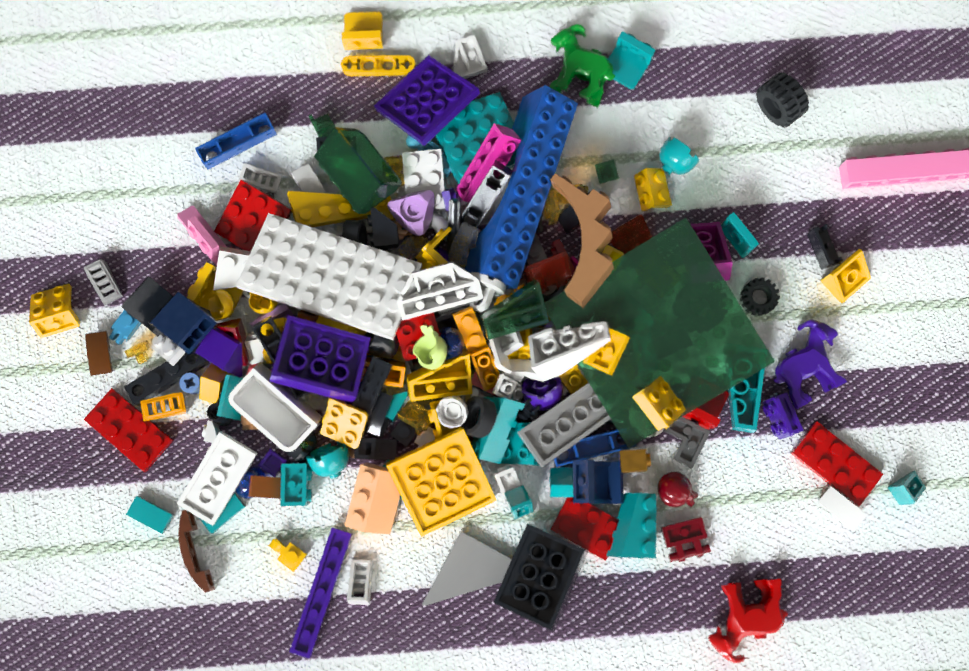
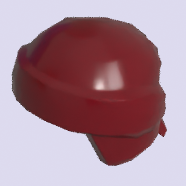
(676, 490)

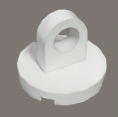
(489, 289)

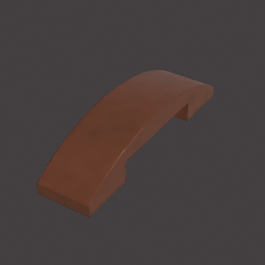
(201, 578)

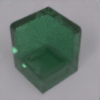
(322, 125)

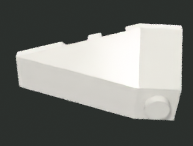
(559, 350)

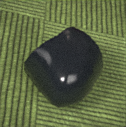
(382, 346)

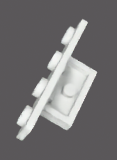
(503, 347)

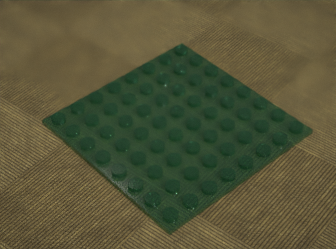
(678, 325)

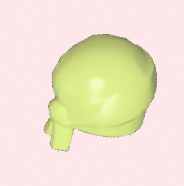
(430, 348)

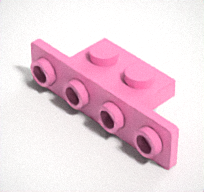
(201, 232)

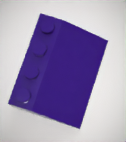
(320, 359)

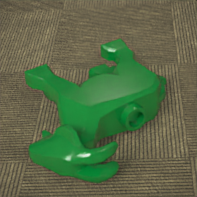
(581, 63)

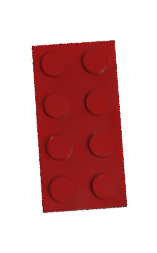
(127, 431)
(837, 464)

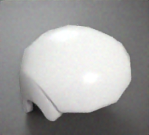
(452, 411)

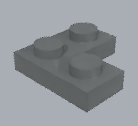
(692, 440)

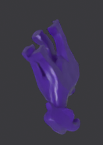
(809, 362)

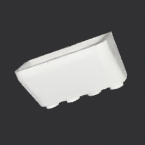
(274, 409)

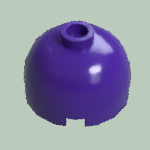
(543, 394)

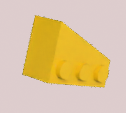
(450, 379)

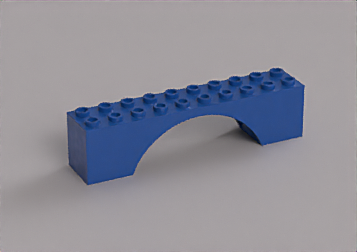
(507, 238)

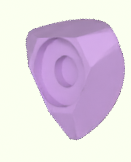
(413, 210)

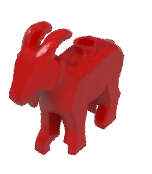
(749, 619)

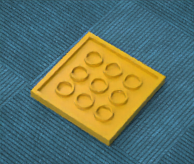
(441, 481)

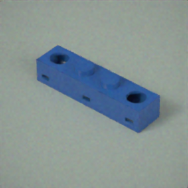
(235, 141)
(593, 447)

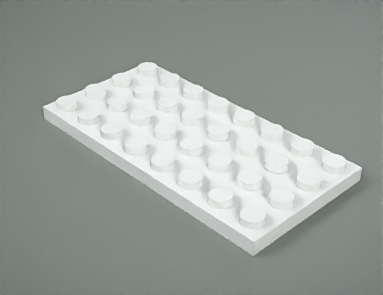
(327, 275)

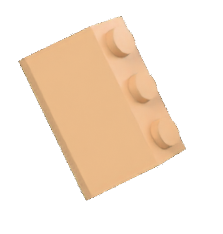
(373, 500)

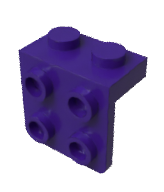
(782, 416)

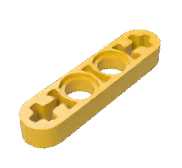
(378, 69)

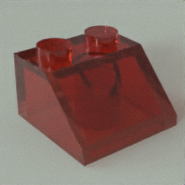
(550, 272)

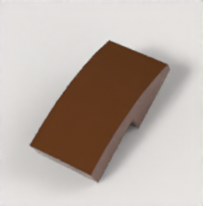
(98, 353)

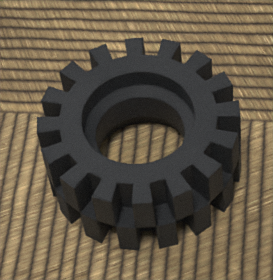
(768, 288)

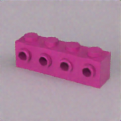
(498, 146)

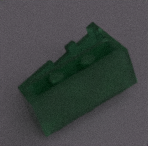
(516, 312)

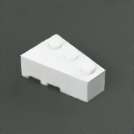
(229, 267)

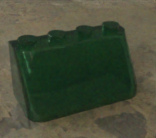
(357, 169)

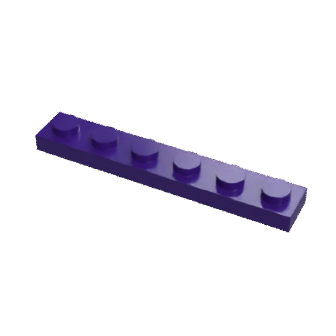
(320, 593)

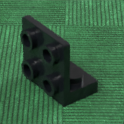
(147, 302)

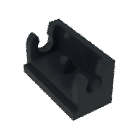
(823, 247)

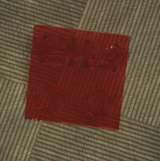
(630, 234)

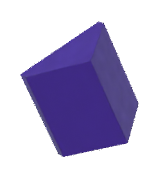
(222, 351)

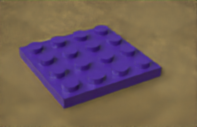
(426, 100)

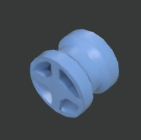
(185, 382)

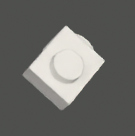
(507, 479)

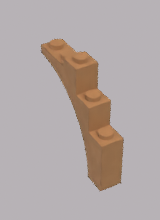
(592, 266)

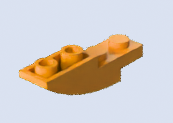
(477, 347)

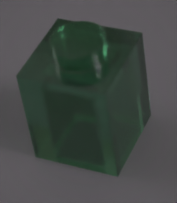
(607, 171)

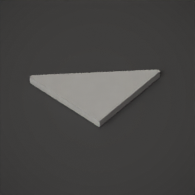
(467, 569)

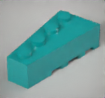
(745, 403)

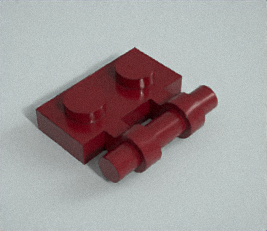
(685, 532)

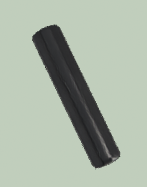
(453, 220)

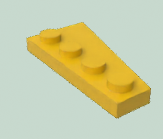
(321, 208)

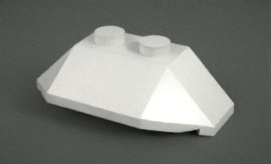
(437, 290)

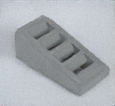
(105, 270)

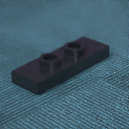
(372, 385)

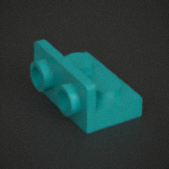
(295, 485)

